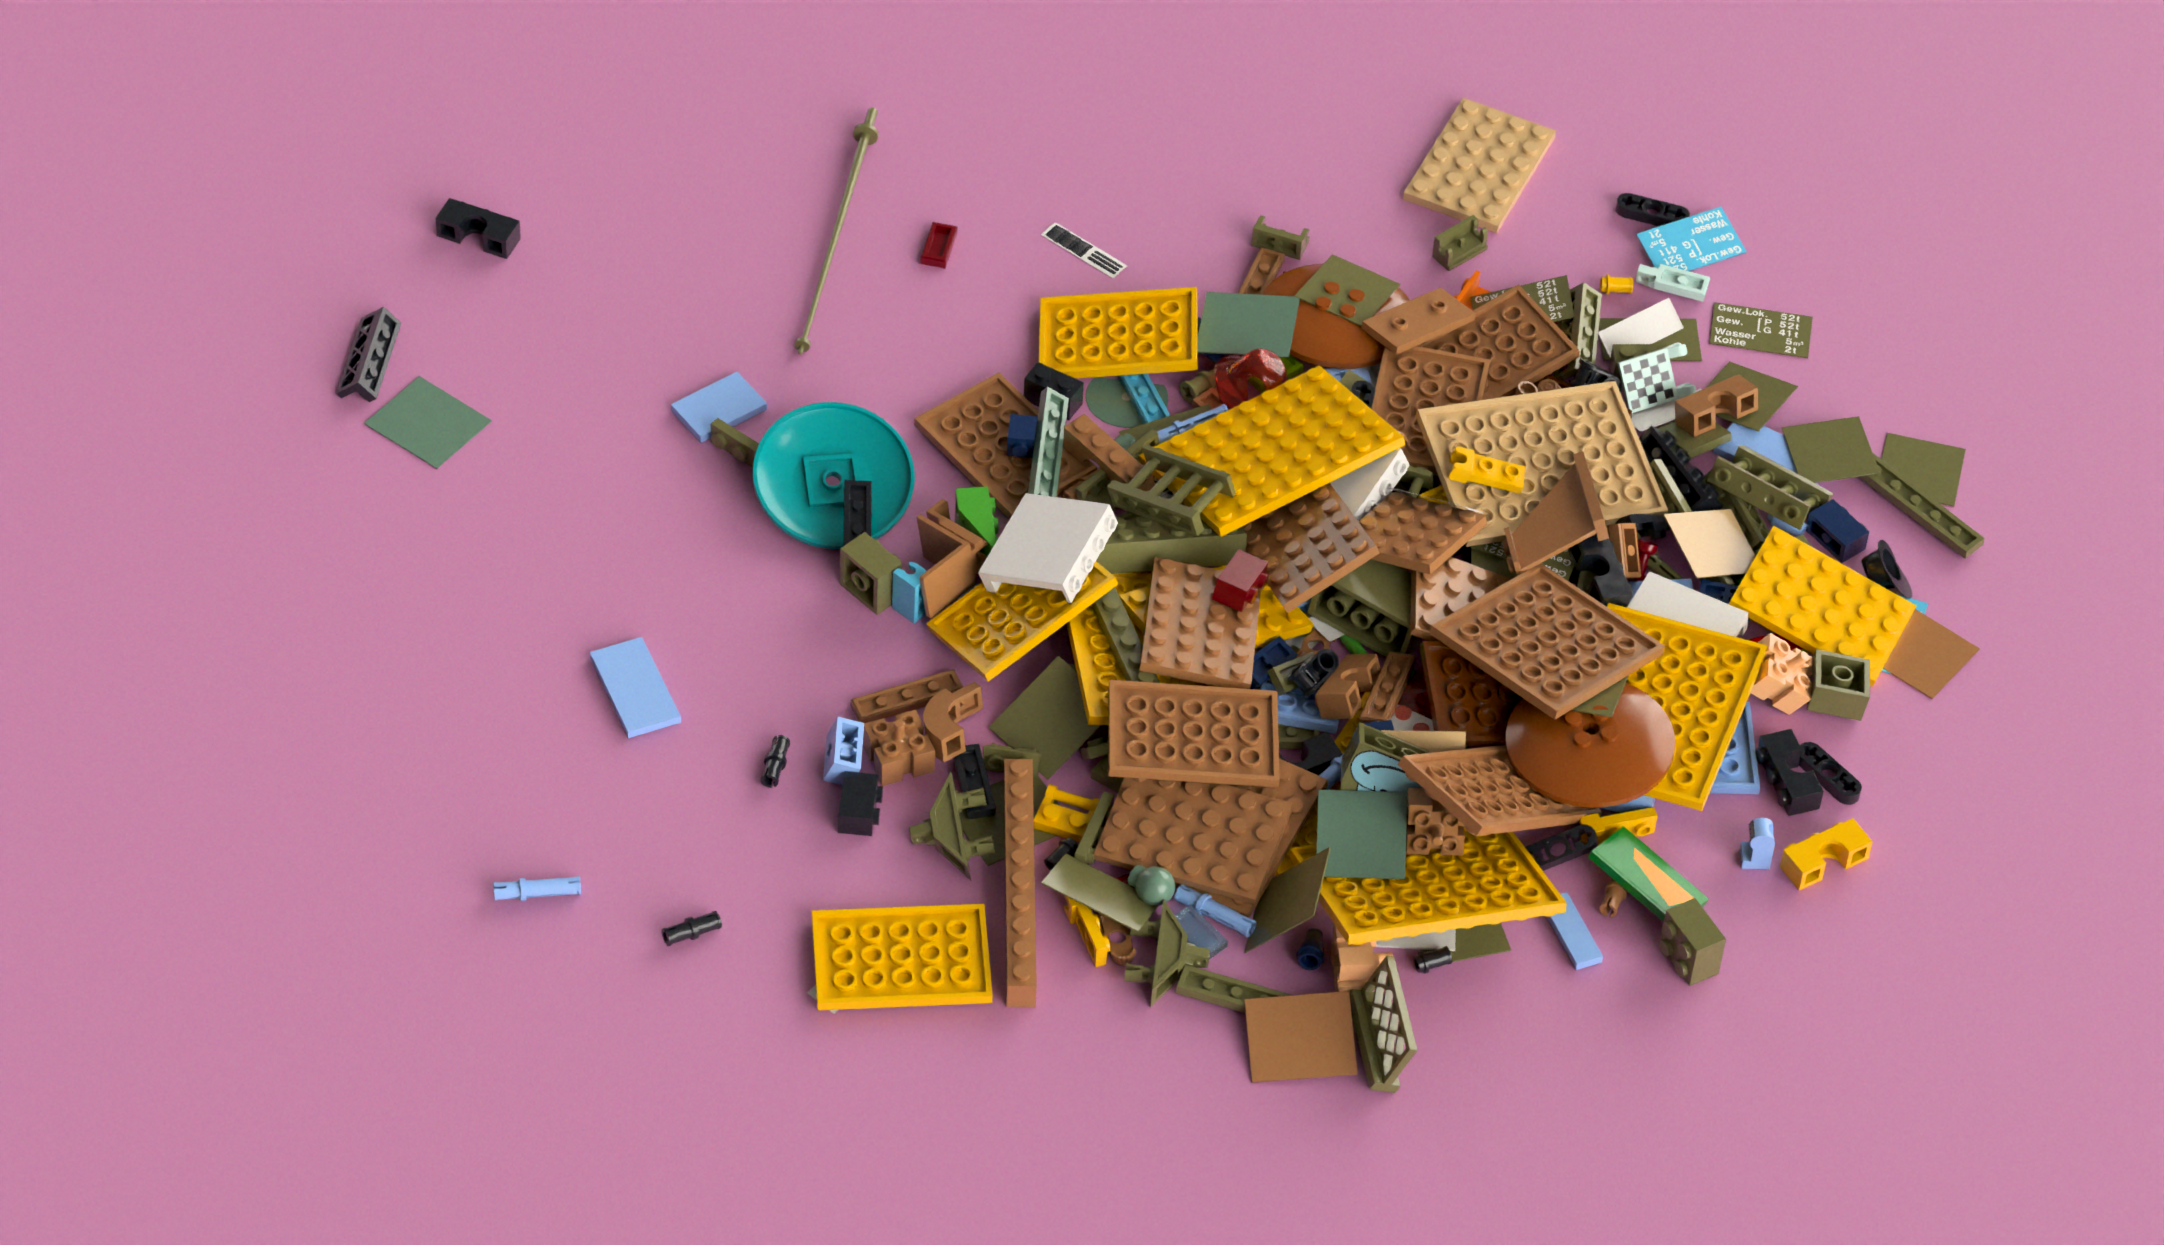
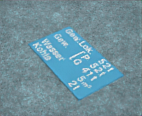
(1692, 241)

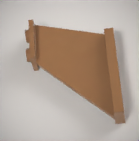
(1558, 522)

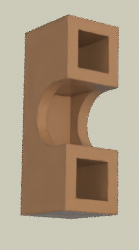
(1698, 410)
(1340, 693)

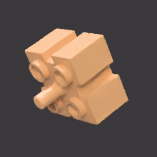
(1784, 675)
(1353, 963)

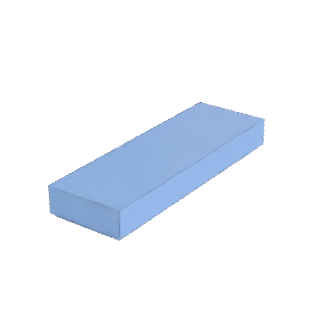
(1575, 936)

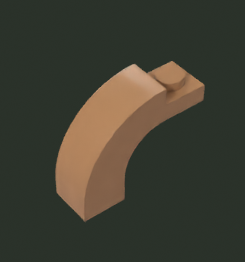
(944, 713)

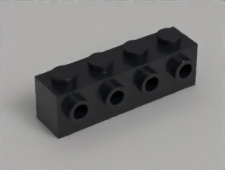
(1687, 477)

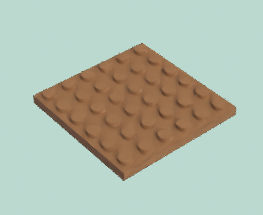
(1547, 640)

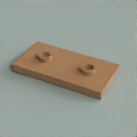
(1418, 320)

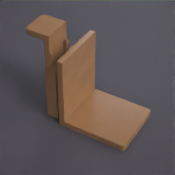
(954, 555)

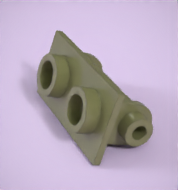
(995, 754)

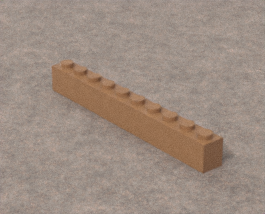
(1019, 883)

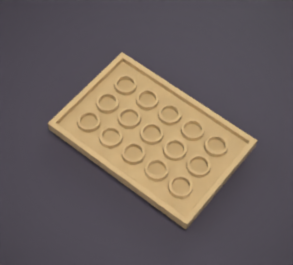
(1479, 164)

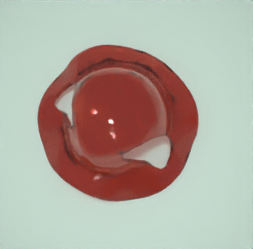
(1235, 370)

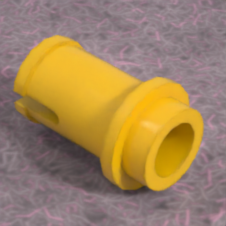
(1616, 284)

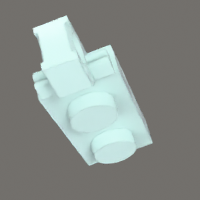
(1673, 281)

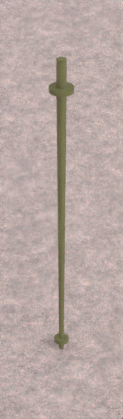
(865, 135)

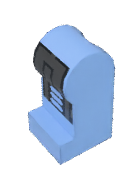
(1760, 848)

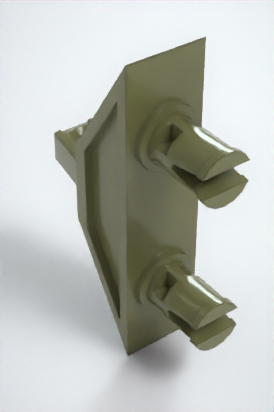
(945, 827)
(1171, 955)

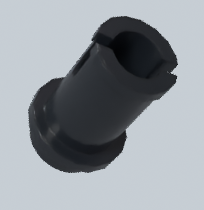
(1066, 846)
(1432, 959)

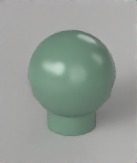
(1152, 884)

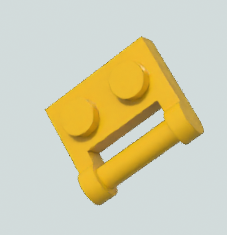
(1062, 820)

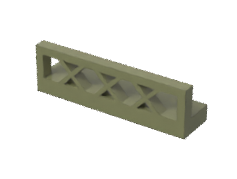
(1584, 327)
(1098, 480)
(1745, 514)

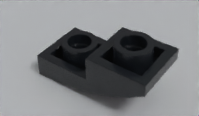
(1647, 525)

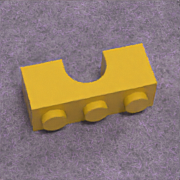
(1843, 842)

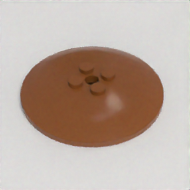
(1323, 336)
(1598, 769)

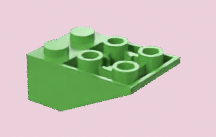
(975, 512)

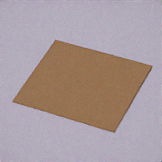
(1928, 655)
(1300, 1036)

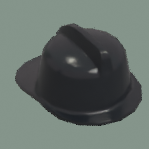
(1883, 569)

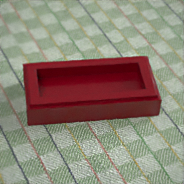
(939, 245)

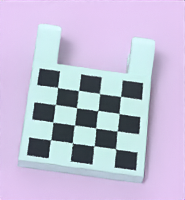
(1650, 379)

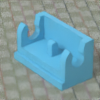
(907, 593)

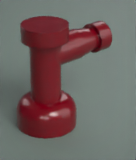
(1645, 550)

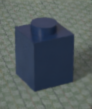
(1021, 435)

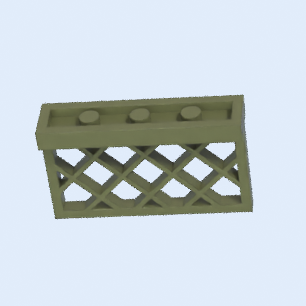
(1371, 1024)

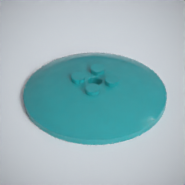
(824, 443)

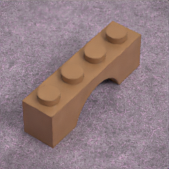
(1088, 441)

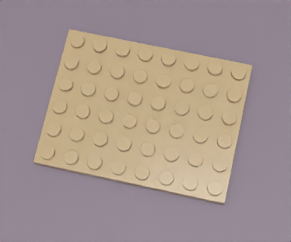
(1543, 435)

